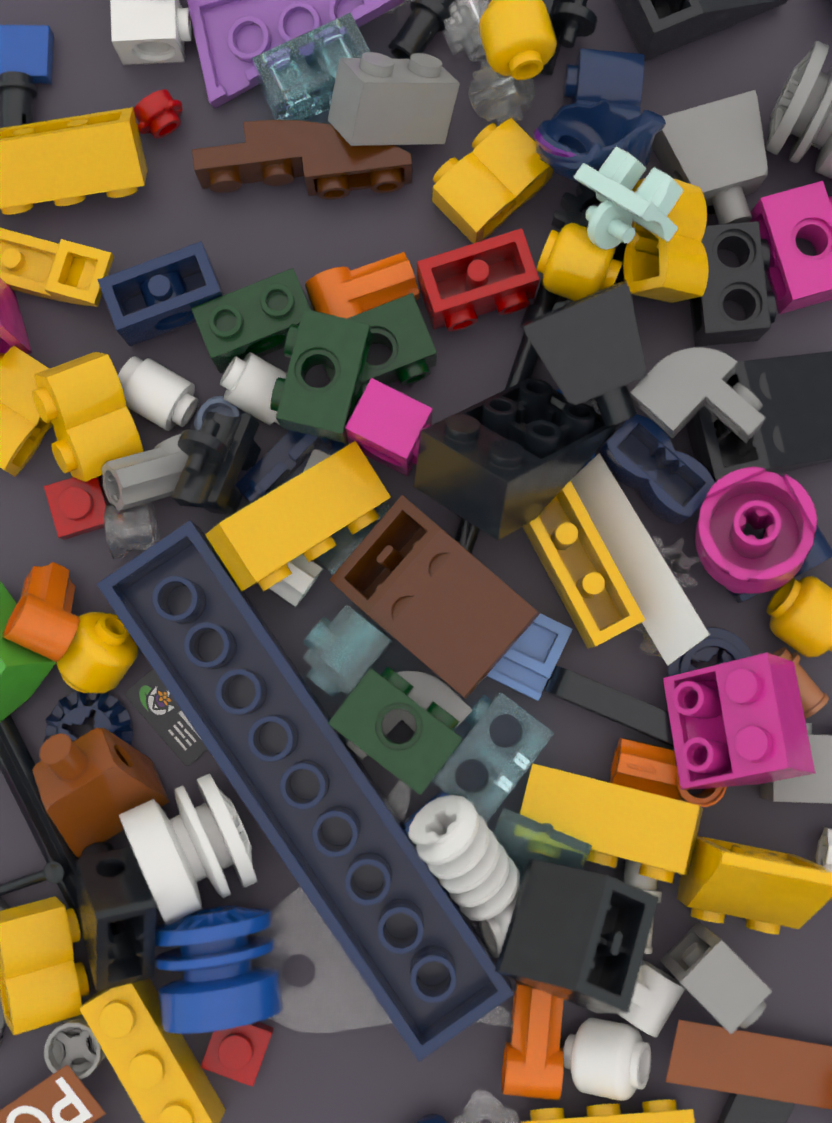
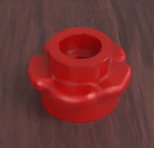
(158, 114)

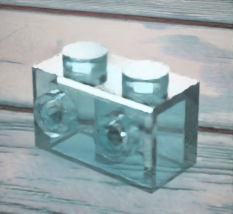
(343, 651)

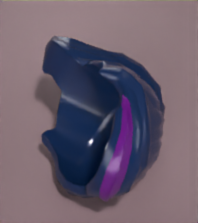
(591, 133)

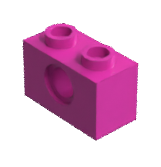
(783, 218)
(389, 426)

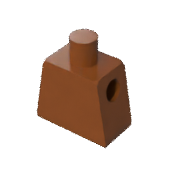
(92, 783)

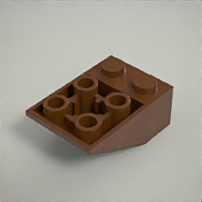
(434, 597)

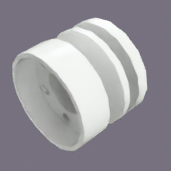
(189, 848)

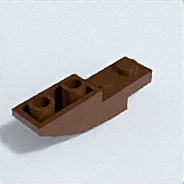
(298, 148)

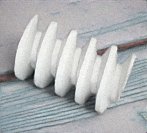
(465, 856)

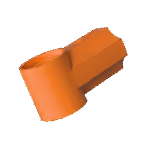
(354, 291)
(43, 614)
(655, 772)
(534, 1056)

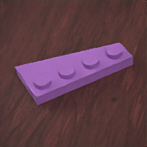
(237, 30)

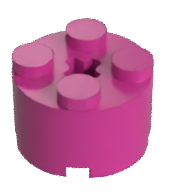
(765, 502)

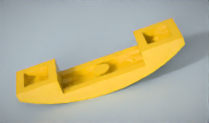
(53, 270)

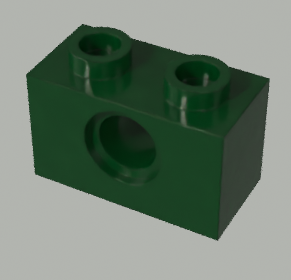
(251, 318)
(404, 332)
(330, 342)
(362, 723)

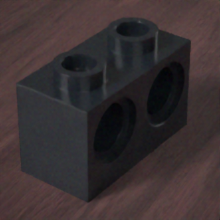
(739, 284)

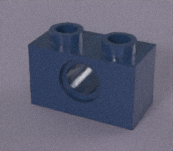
(160, 293)

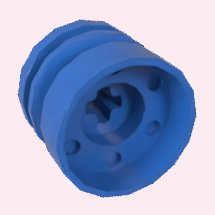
(218, 978)

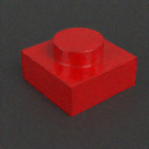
(77, 506)
(238, 1052)

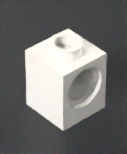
(150, 30)

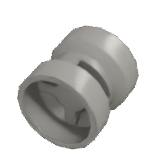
(67, 1048)

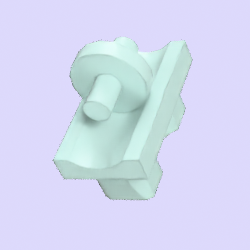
(619, 205)

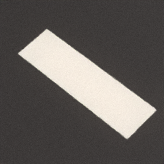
(664, 605)

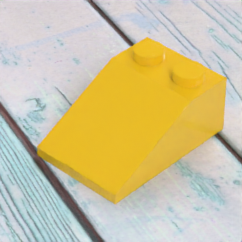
(753, 884)

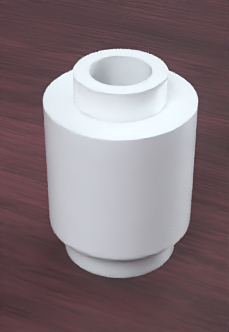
(251, 385)
(157, 393)

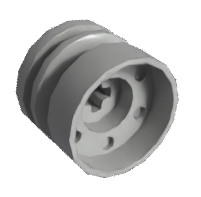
(805, 111)

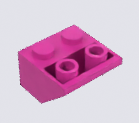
(738, 723)

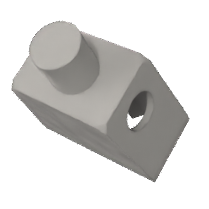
(717, 150)

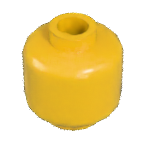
(517, 37)
(575, 265)
(803, 615)
(98, 654)

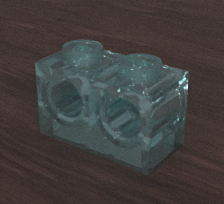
(302, 72)
(502, 764)

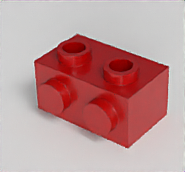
(478, 280)

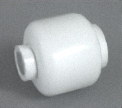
(607, 1059)

